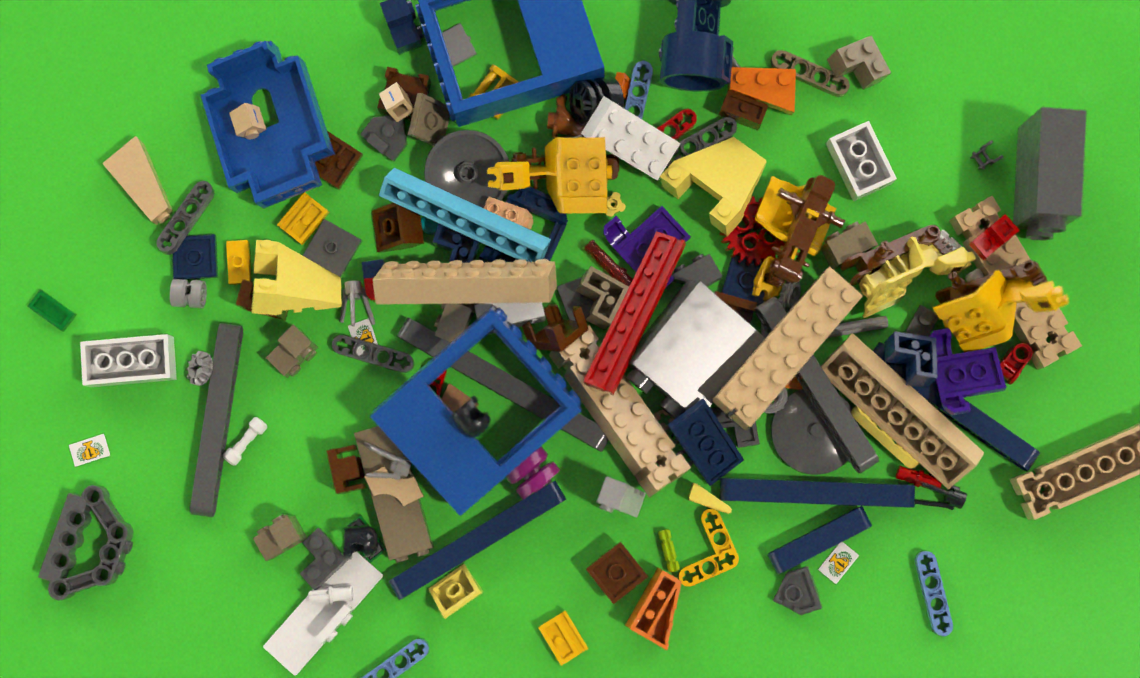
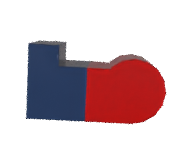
(370, 270)

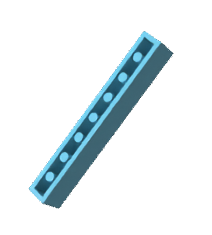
(463, 216)

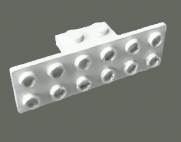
(317, 622)

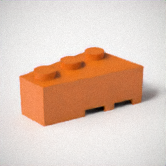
(766, 85)
(656, 609)

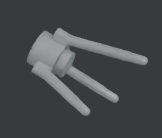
(352, 292)
(399, 465)

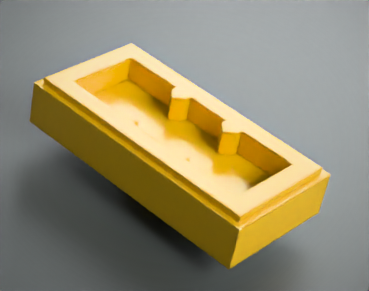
(238, 261)

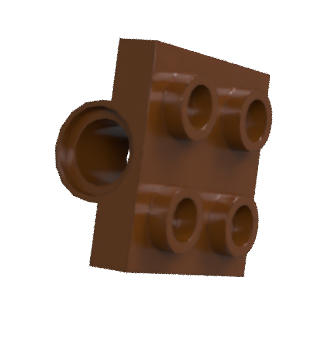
(338, 167)

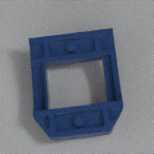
(541, 205)

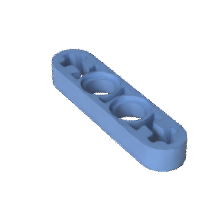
(639, 102)
(936, 592)
(390, 665)

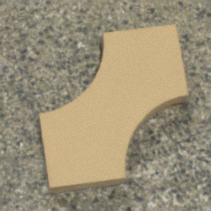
(404, 489)

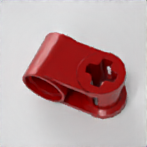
(1013, 366)

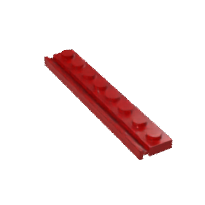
(634, 313)

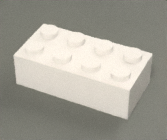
(631, 138)
(128, 360)

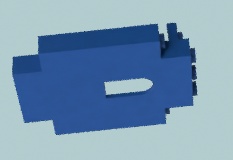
(285, 154)

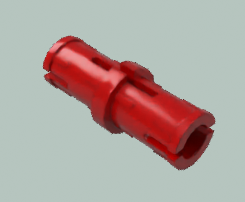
(916, 477)

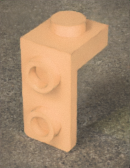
(511, 212)

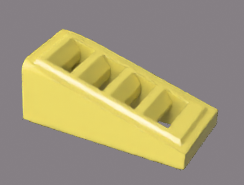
(705, 498)

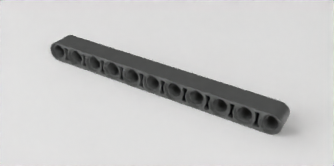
(503, 384)

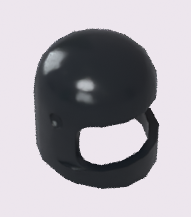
(470, 420)
(359, 539)

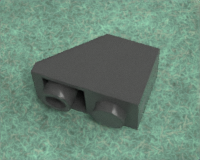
(702, 270)

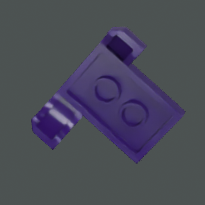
(635, 245)
(965, 373)

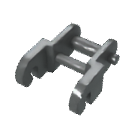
(989, 161)

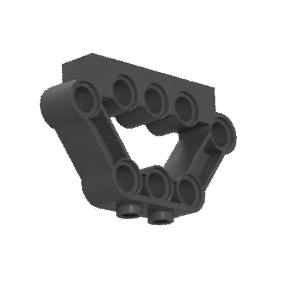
(110, 520)

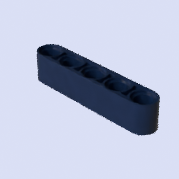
(819, 540)

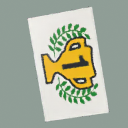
(363, 331)
(89, 450)
(838, 562)

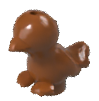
(563, 121)

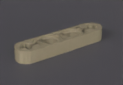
(811, 70)

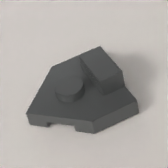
(386, 135)
(799, 592)

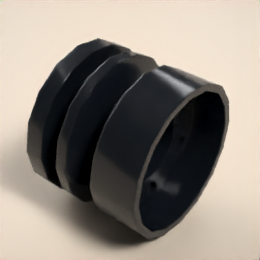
(587, 94)

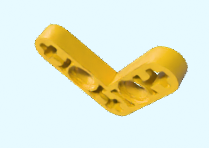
(719, 550)

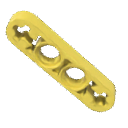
(883, 438)

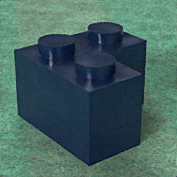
(400, 20)
(462, 246)
(916, 353)

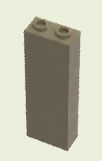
(401, 526)

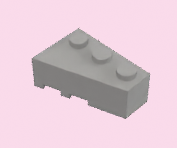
(620, 497)

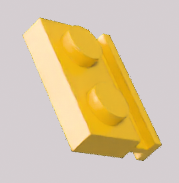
(303, 218)
(563, 637)

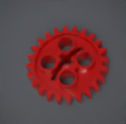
(761, 248)

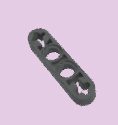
(698, 141)
(182, 216)
(372, 356)

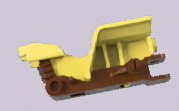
(894, 264)

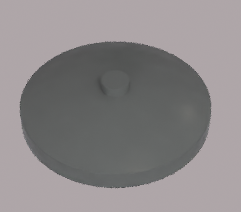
(461, 163)
(804, 438)

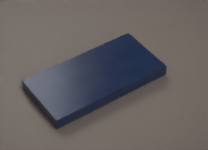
(706, 442)

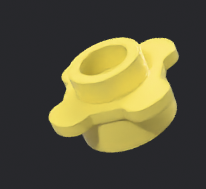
(619, 206)

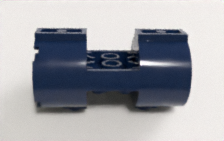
(696, 54)

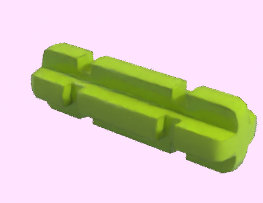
(669, 550)

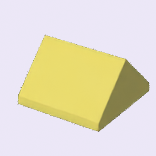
(455, 591)

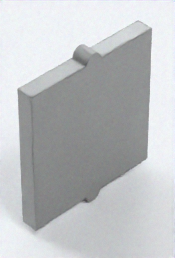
(458, 45)

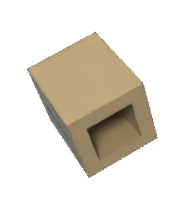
(396, 102)
(247, 121)

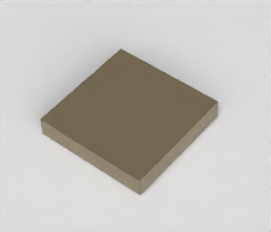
(429, 119)

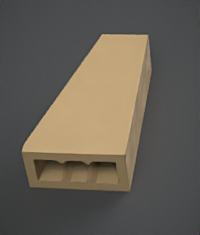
(138, 177)

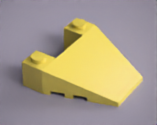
(723, 170)
(297, 283)

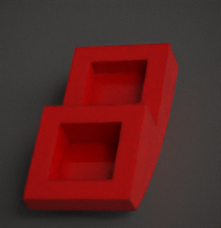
(994, 237)

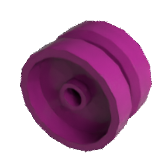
(533, 474)

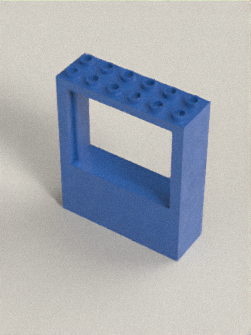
(561, 46)
(425, 434)

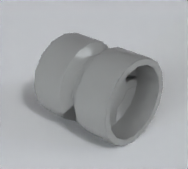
(188, 293)

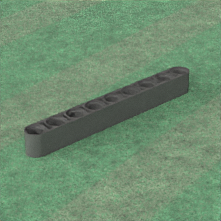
(825, 398)
(216, 420)

